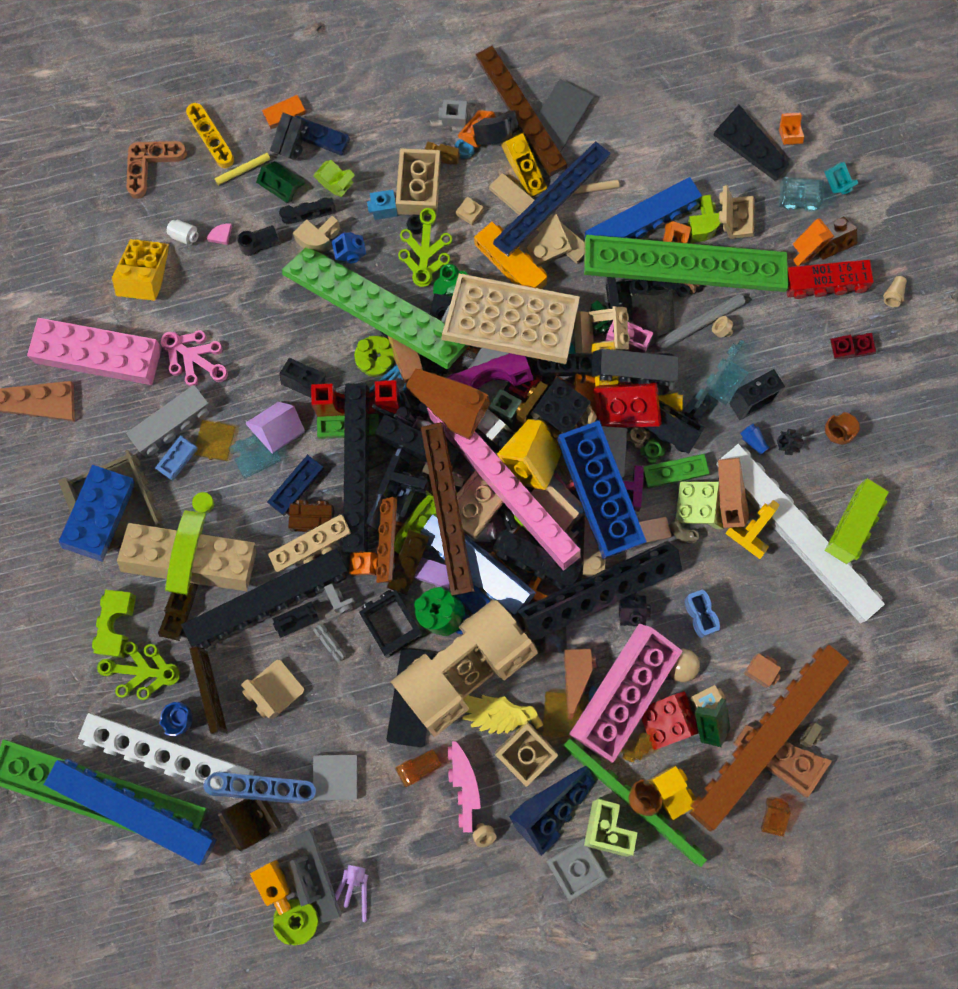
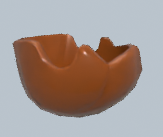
(842, 428)
(645, 798)

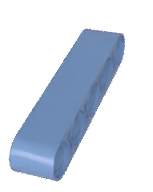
(249, 792)

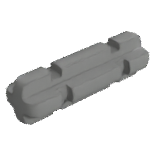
(329, 642)

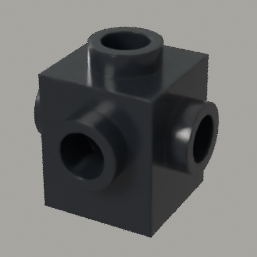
(634, 610)

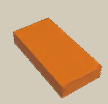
(289, 106)

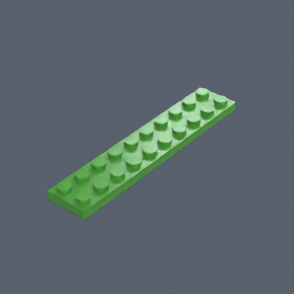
(685, 263)
(373, 305)
(27, 770)

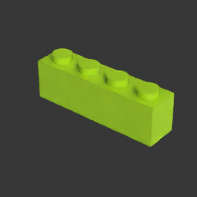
(857, 521)

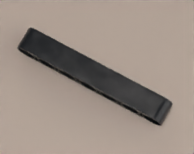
(575, 366)

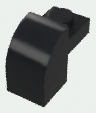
(496, 129)

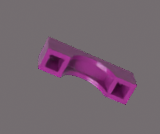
(509, 367)

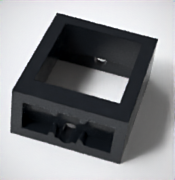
(752, 397)
(401, 642)

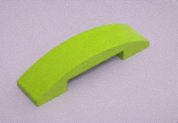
(415, 521)
(184, 551)

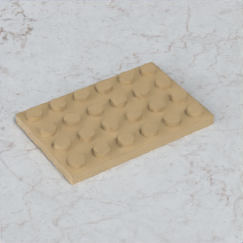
(511, 318)

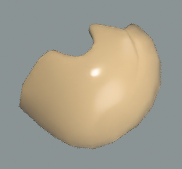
(686, 666)

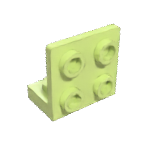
(699, 504)

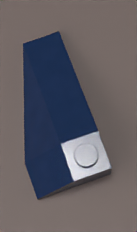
(546, 812)

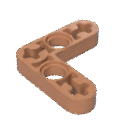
(142, 161)

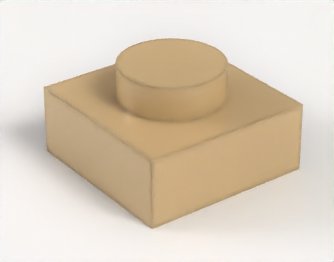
(469, 211)

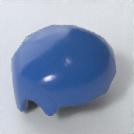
(176, 718)

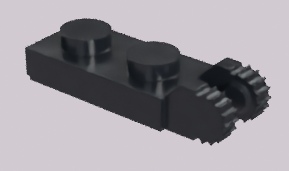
(307, 211)

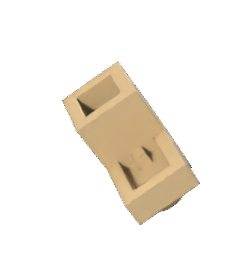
(317, 239)

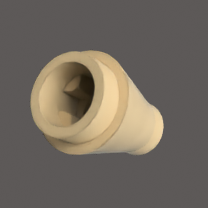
(895, 293)

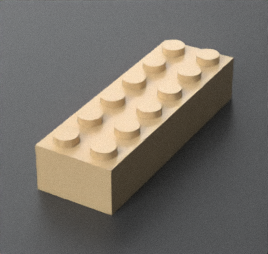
(216, 561)

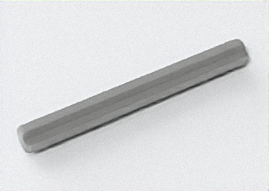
(700, 322)

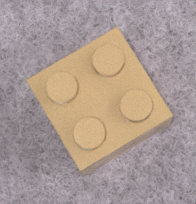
(526, 753)

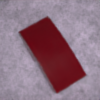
(853, 346)

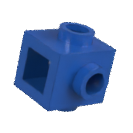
(349, 247)

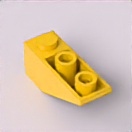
(524, 164)

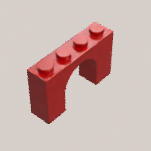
(329, 402)

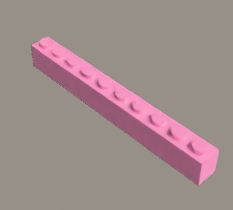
(515, 496)

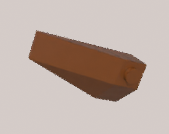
(452, 402)

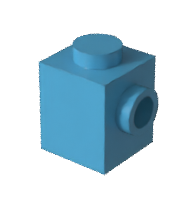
(382, 204)

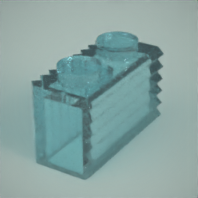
(801, 194)

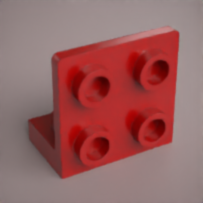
(669, 720)

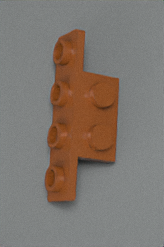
(387, 531)

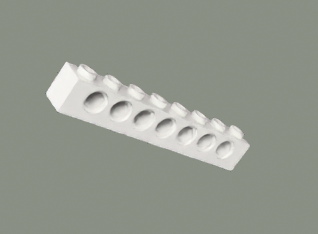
(96, 725)

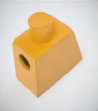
(265, 879)

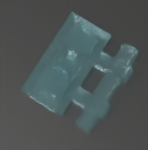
(255, 460)

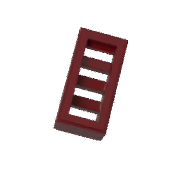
(520, 394)

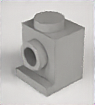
(453, 113)

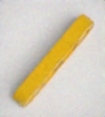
(210, 135)

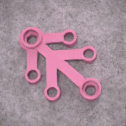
(192, 355)

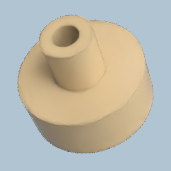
(722, 327)
(484, 835)

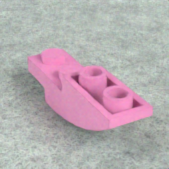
(464, 776)

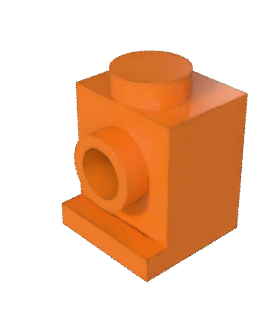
(676, 231)

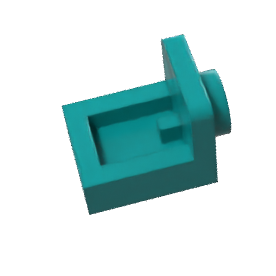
(840, 179)

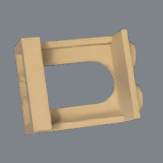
(584, 328)

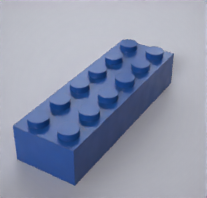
(601, 490)

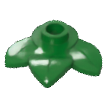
(446, 284)

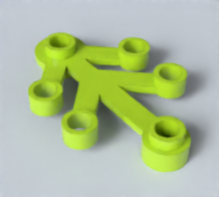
(424, 252)
(143, 671)

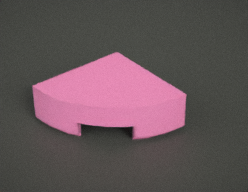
(220, 234)

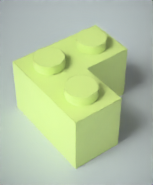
(604, 834)

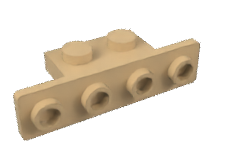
(311, 544)

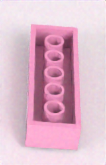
(94, 351)
(626, 692)

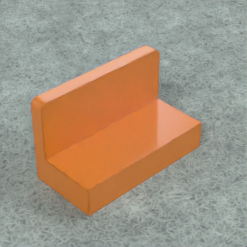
(812, 241)

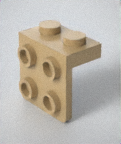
(736, 214)
(273, 689)

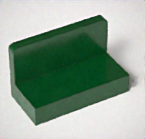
(279, 180)
(713, 724)

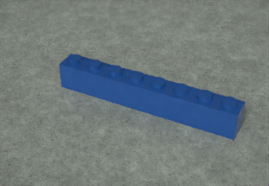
(130, 811)

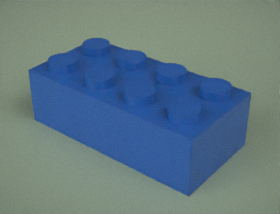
(97, 513)

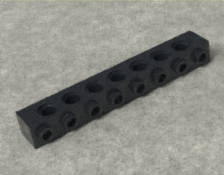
(599, 590)

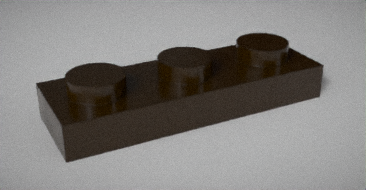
(408, 561)

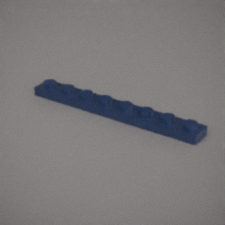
(551, 199)

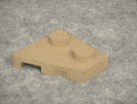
(549, 242)

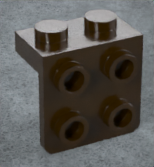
(249, 822)

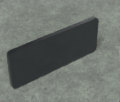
(404, 724)

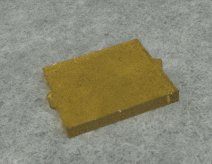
(214, 440)

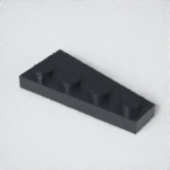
(747, 140)

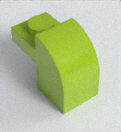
(334, 178)
(704, 225)

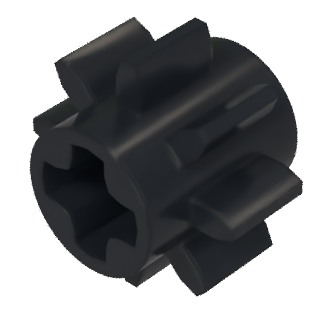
(790, 442)

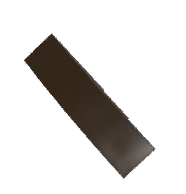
(177, 613)

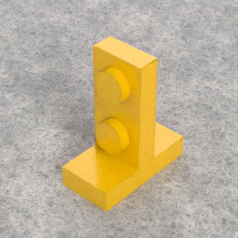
(747, 536)

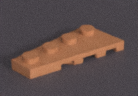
(41, 400)
(793, 765)

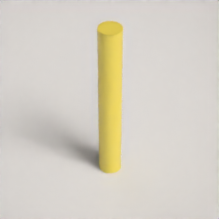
(242, 169)

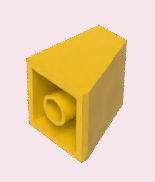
(531, 454)

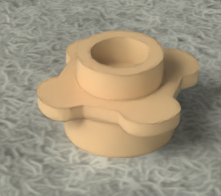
(644, 435)

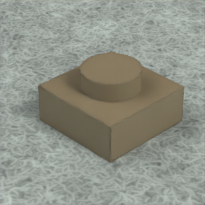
(812, 735)

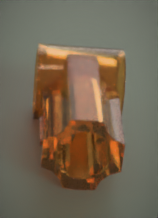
(414, 769)

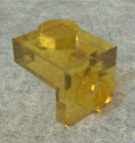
(642, 746)

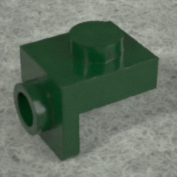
(603, 326)

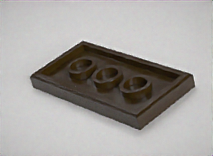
(208, 691)

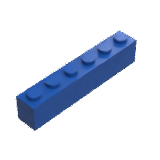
(651, 212)

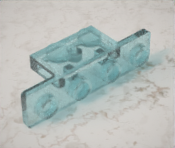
(726, 381)

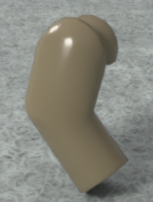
(684, 535)

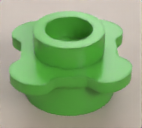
(652, 445)

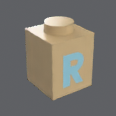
(708, 698)

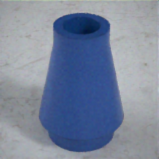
(754, 438)

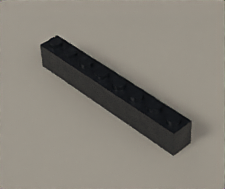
(356, 467)
(265, 599)

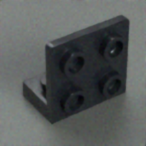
(619, 295)
(561, 406)

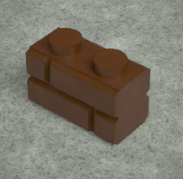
(306, 517)

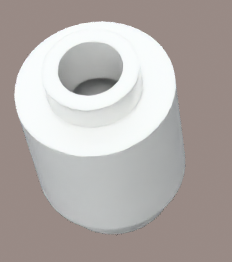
(182, 232)

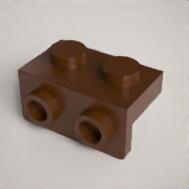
(845, 237)

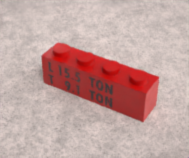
(829, 278)

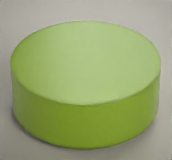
(203, 502)

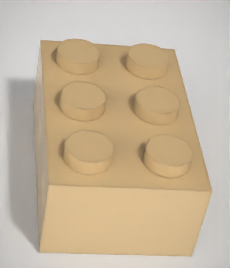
(418, 181)

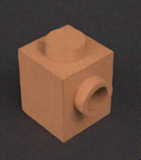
(763, 670)

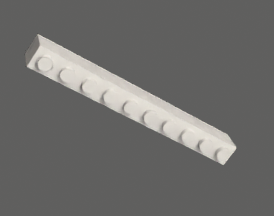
(807, 539)

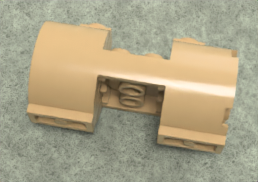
(488, 647)

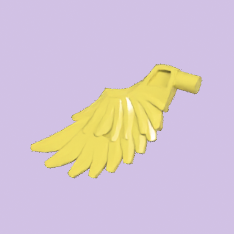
(499, 714)

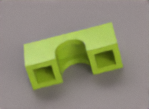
(113, 605)

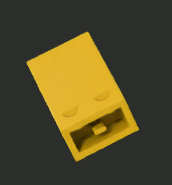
(141, 270)

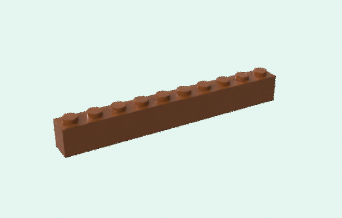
(768, 738)

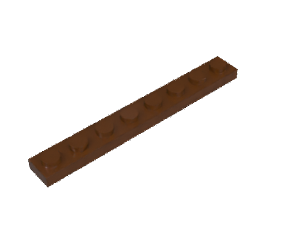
(526, 117)
(447, 509)

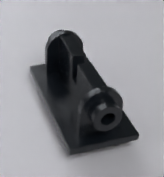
(295, 619)

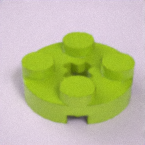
(366, 348)
(296, 935)

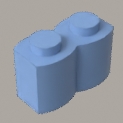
(699, 608)

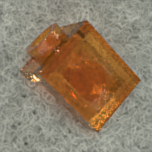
(776, 817)

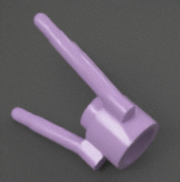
(354, 876)

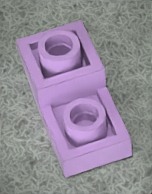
(433, 573)

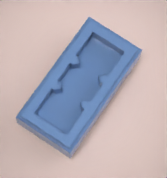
(176, 458)

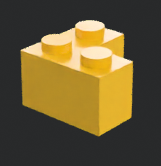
(673, 791)

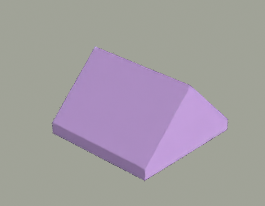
(277, 426)

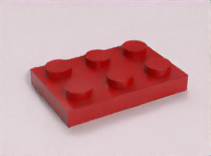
(628, 405)

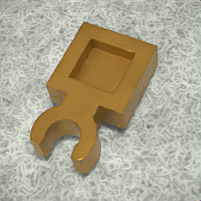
(448, 154)

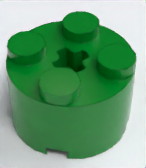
(439, 611)

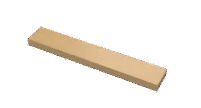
(520, 200)

